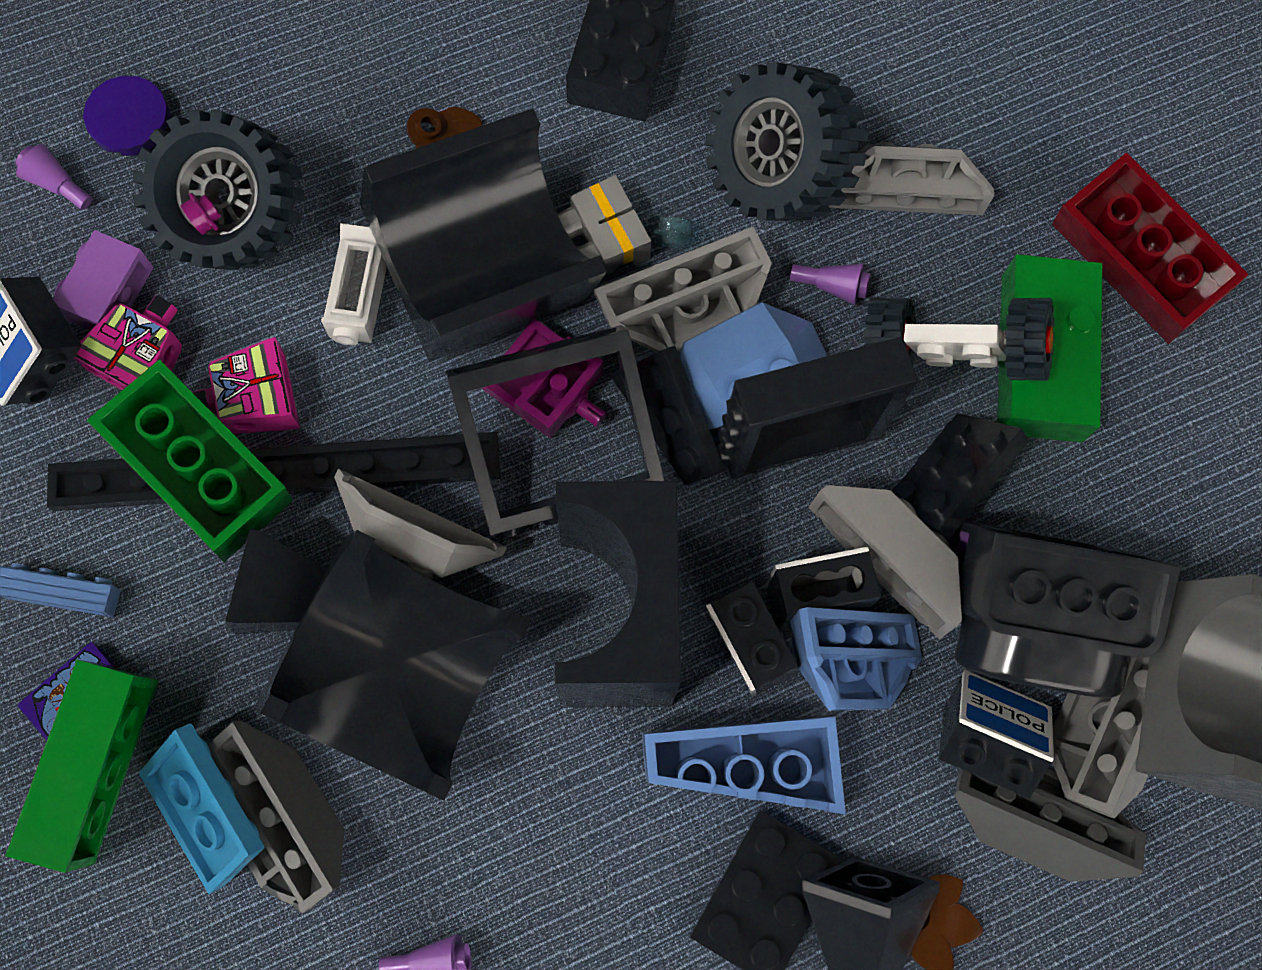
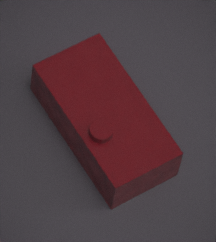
(1148, 248)

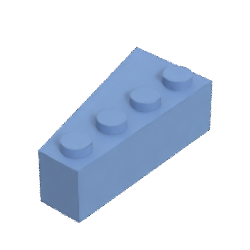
(763, 760)

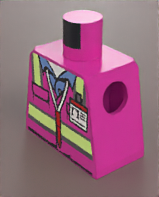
(130, 343)
(252, 390)

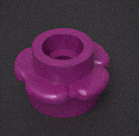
(201, 213)

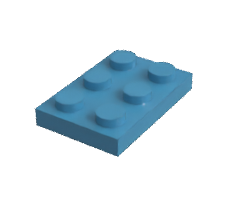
(201, 808)

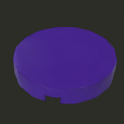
(125, 114)

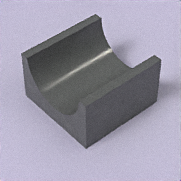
(1207, 692)

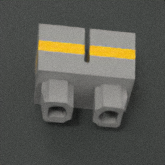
(607, 225)

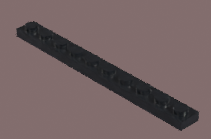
(297, 467)

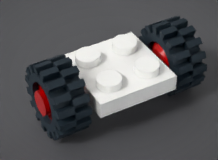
(1023, 346)

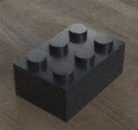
(620, 55)

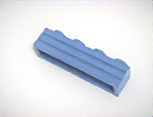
(58, 591)

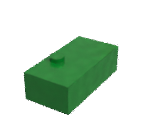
(1070, 399)
(191, 460)
(82, 767)

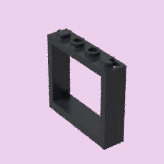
(534, 361)
(814, 407)

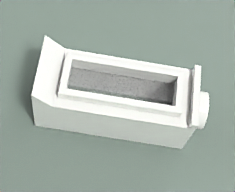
(355, 287)

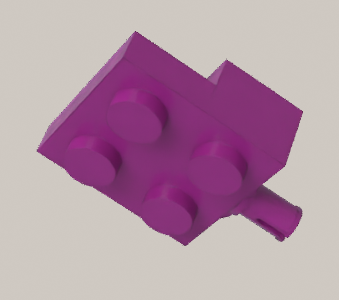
(550, 395)

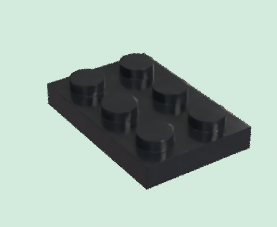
(959, 470)
(759, 901)

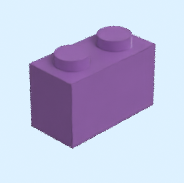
(101, 278)

